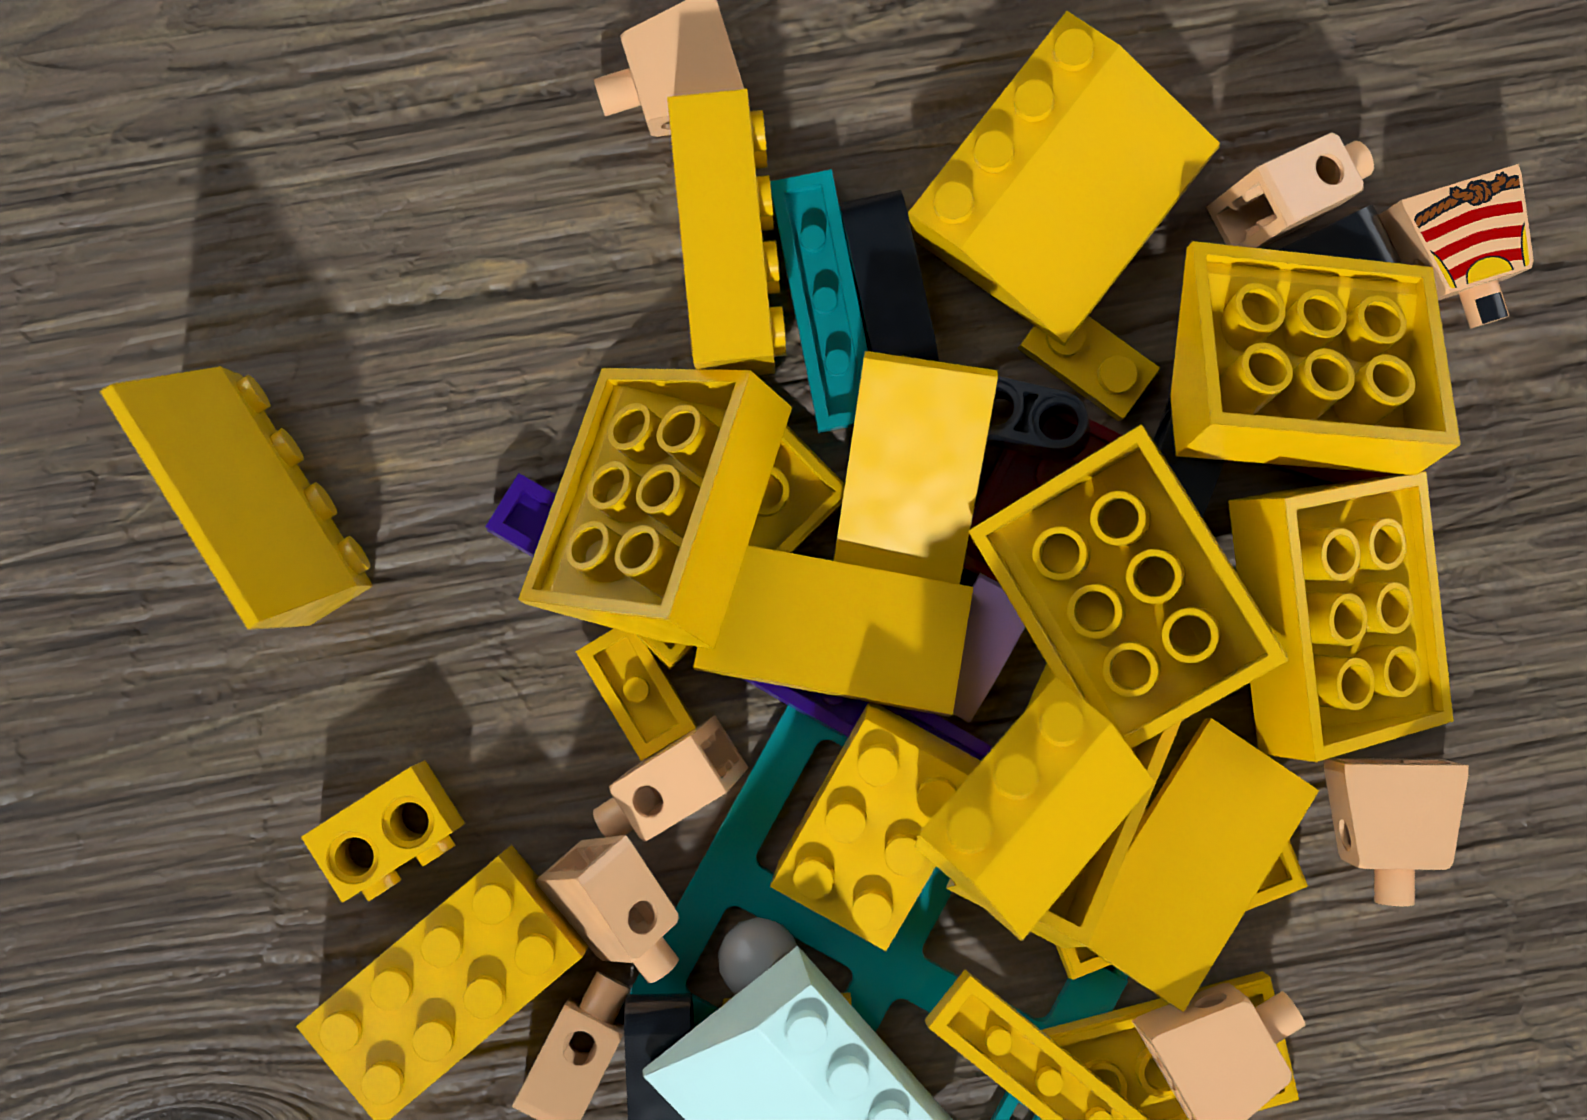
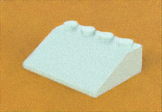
(788, 1054)

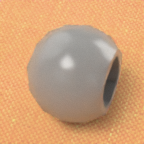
(751, 950)

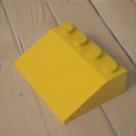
(1062, 179)
(1310, 362)
(242, 494)
(659, 502)
(1128, 590)
(1355, 606)

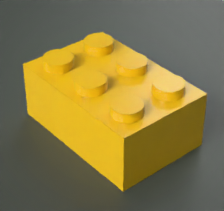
(859, 835)

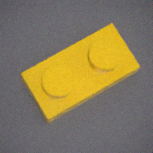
(1094, 365)
(636, 691)

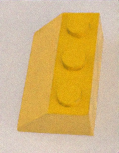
(1036, 808)

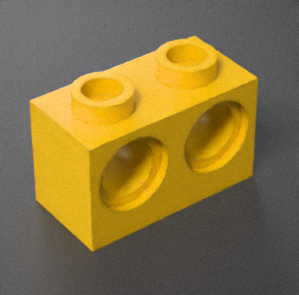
(380, 823)

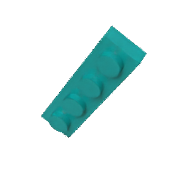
(822, 294)

